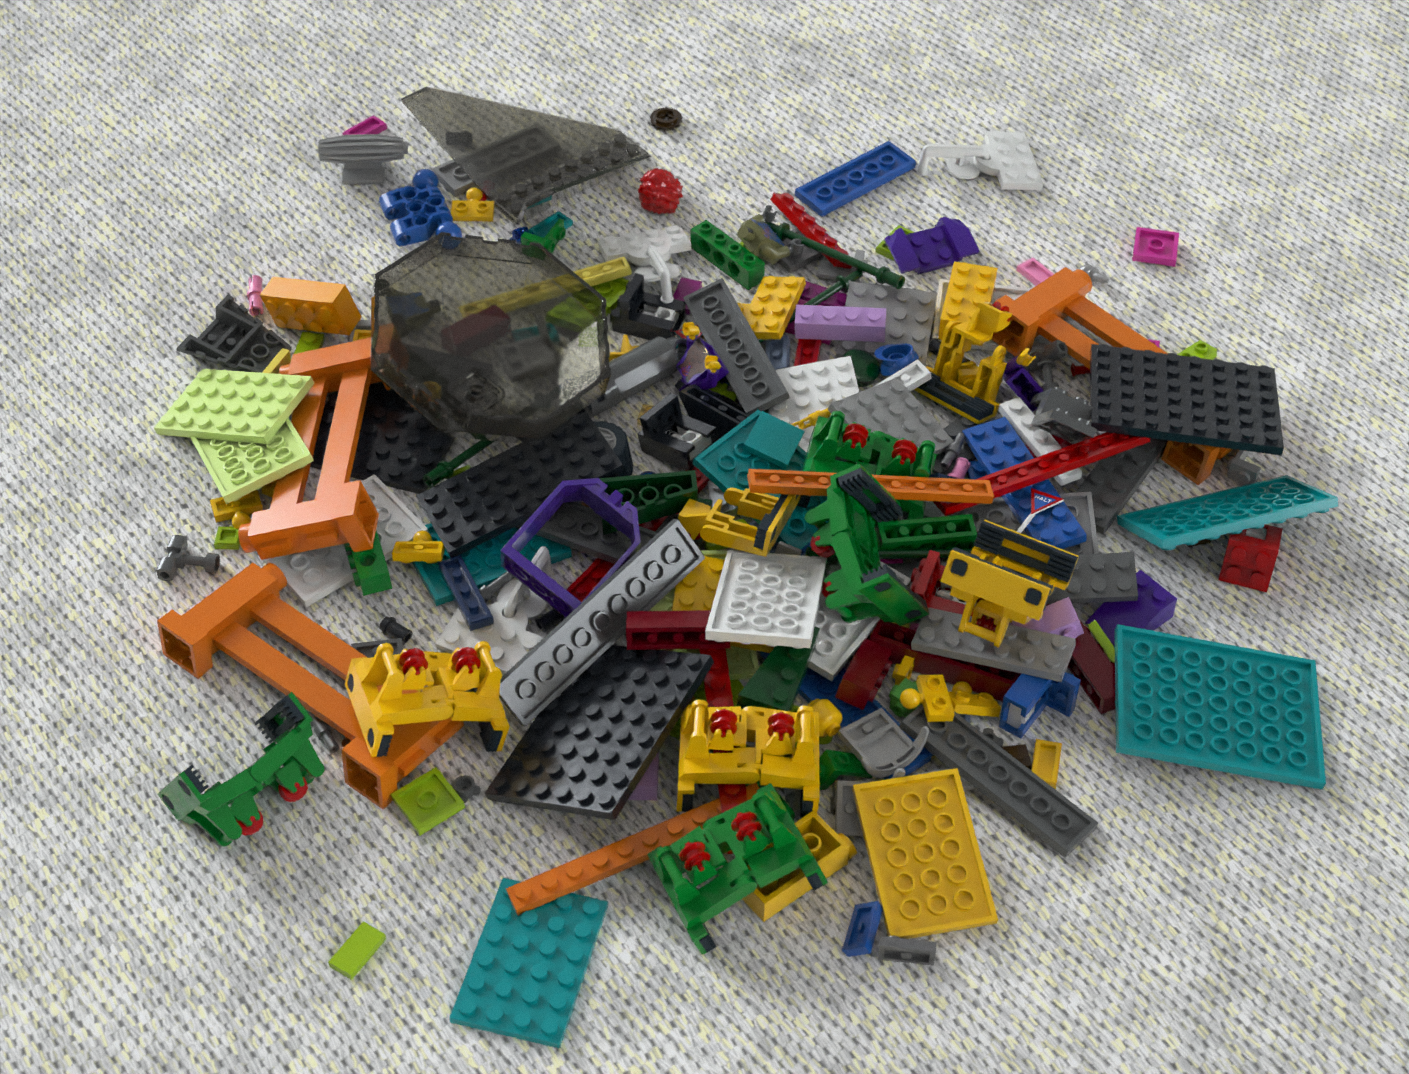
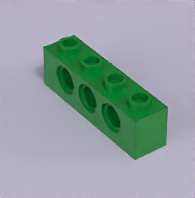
(727, 254)
(927, 533)
(370, 568)

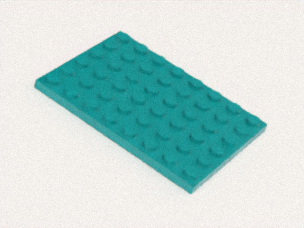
(1218, 707)

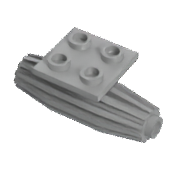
(362, 155)

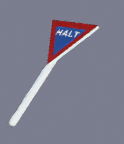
(1039, 502)

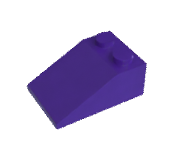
(1151, 610)

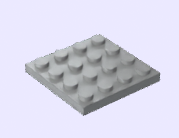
(907, 317)
(894, 412)

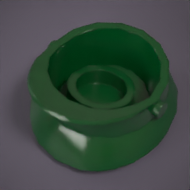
(865, 366)

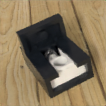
(645, 314)
(674, 436)

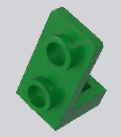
(549, 242)
(838, 763)

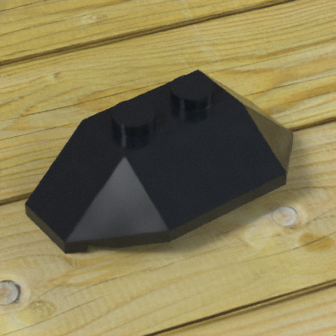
(712, 408)

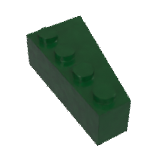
(653, 494)
(778, 678)

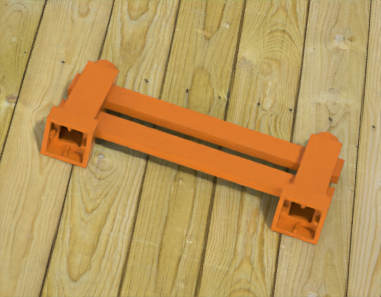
(1064, 295)
(341, 507)
(254, 596)

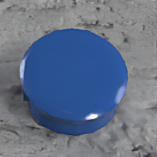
(895, 357)

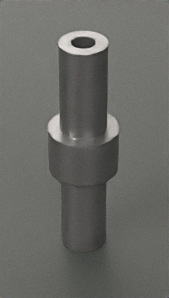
(952, 451)
(324, 733)

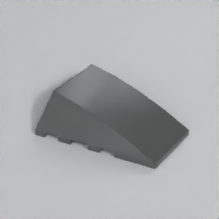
(235, 340)

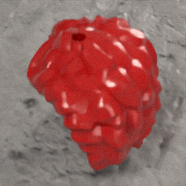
(660, 191)

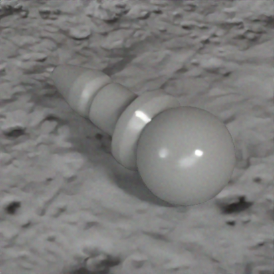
(1094, 274)

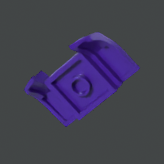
(932, 247)

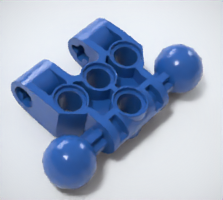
(419, 210)

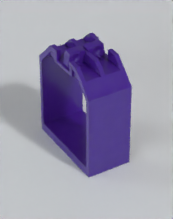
(607, 506)

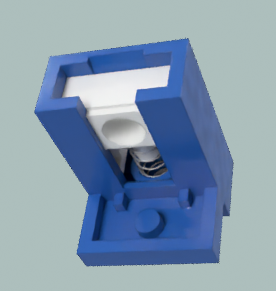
(1031, 695)

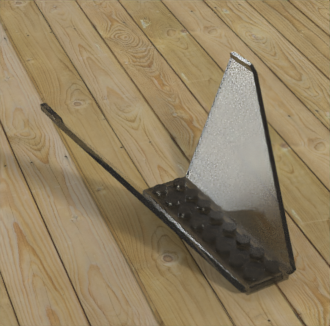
(520, 154)

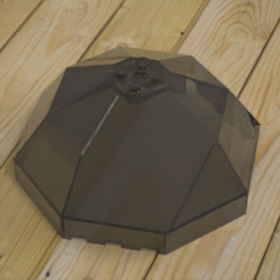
(492, 324)

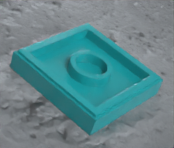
(773, 440)

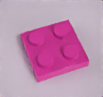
(1155, 246)

